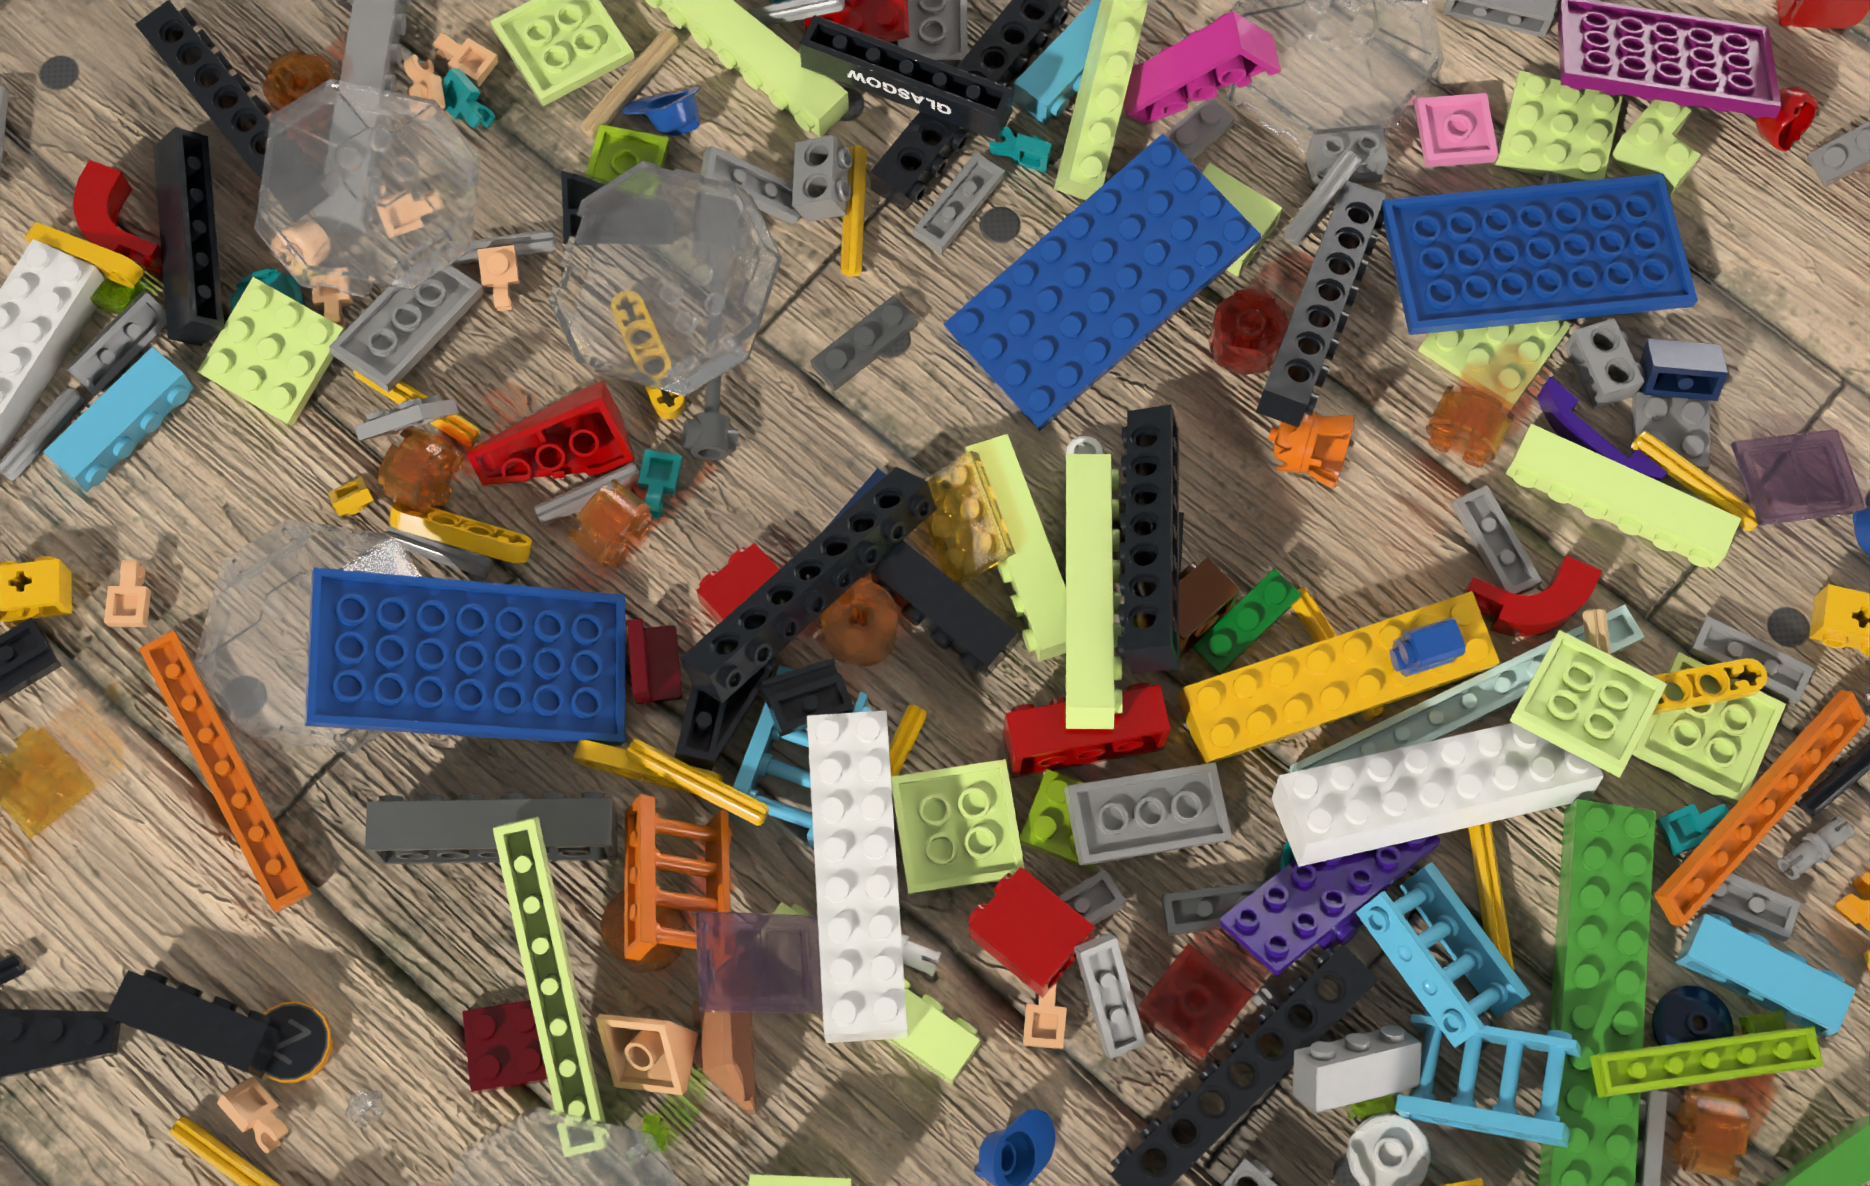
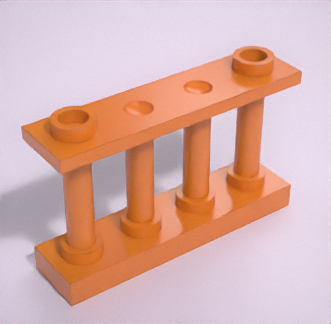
(643, 859)

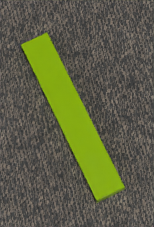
(1706, 1061)

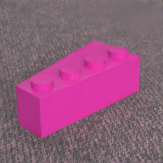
(1198, 66)

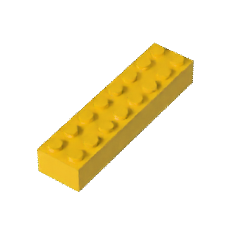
(1325, 682)

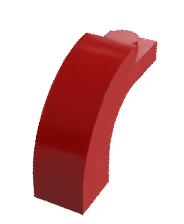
(97, 206)
(1538, 612)

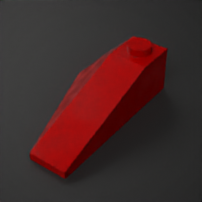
(565, 438)

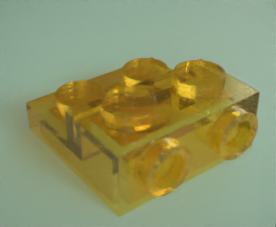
(40, 781)

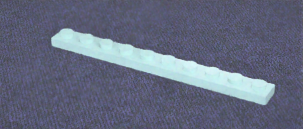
(1464, 702)

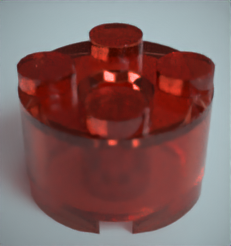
(1247, 332)

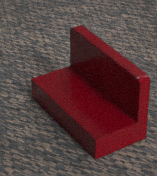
(654, 662)

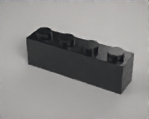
(944, 609)
(195, 1023)

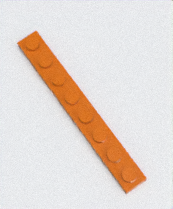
(225, 772)
(1760, 808)

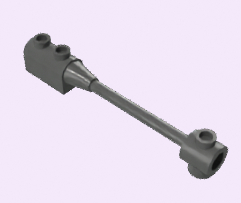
(710, 431)

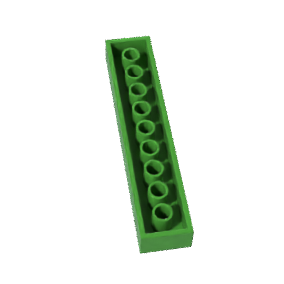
(1600, 985)

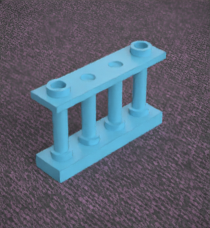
(760, 763)
(1464, 941)
(1503, 1117)

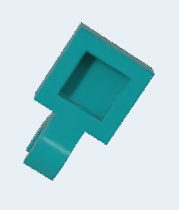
(461, 101)
(1025, 150)
(658, 476)
(1688, 828)

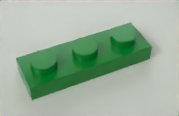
(1247, 621)

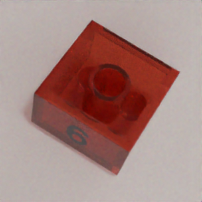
(1193, 1003)

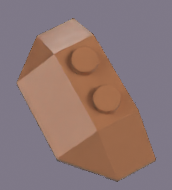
(728, 1054)

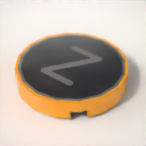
(303, 1045)

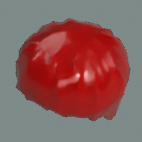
(1793, 119)

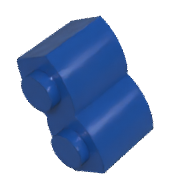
(1427, 647)

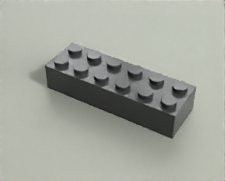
(463, 828)

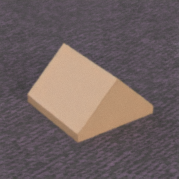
(647, 1053)

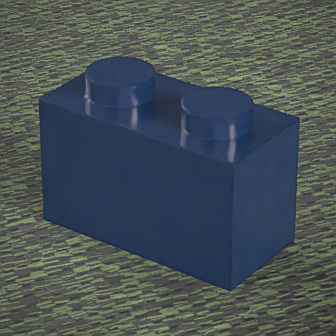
(1683, 369)

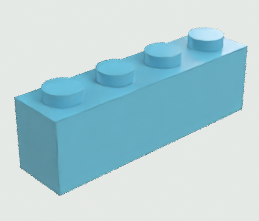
(1058, 71)
(119, 420)
(1765, 974)

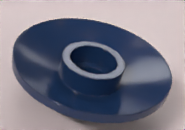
(1675, 1012)

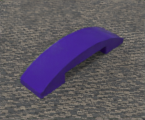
(1558, 406)

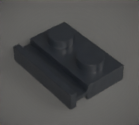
(24, 658)
(805, 692)

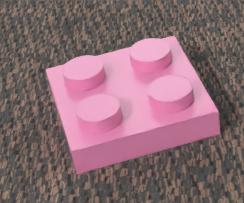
(1456, 130)

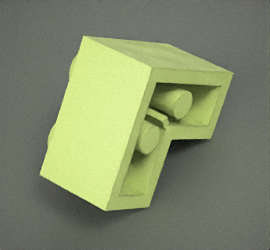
(1652, 145)

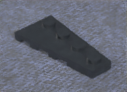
(53, 1038)

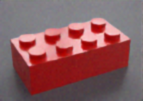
(1039, 737)

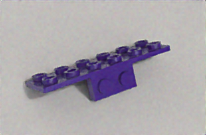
(1317, 902)

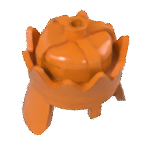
(1314, 447)

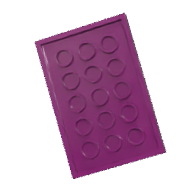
(1667, 57)

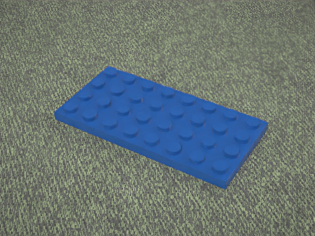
(1537, 254)
(1102, 281)
(465, 658)

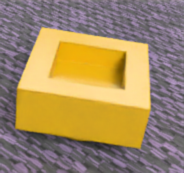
(351, 497)

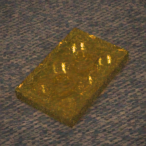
(967, 520)

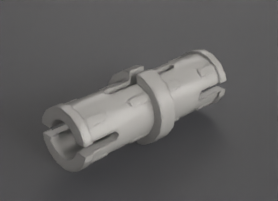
(1815, 848)

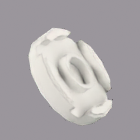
(1388, 1152)

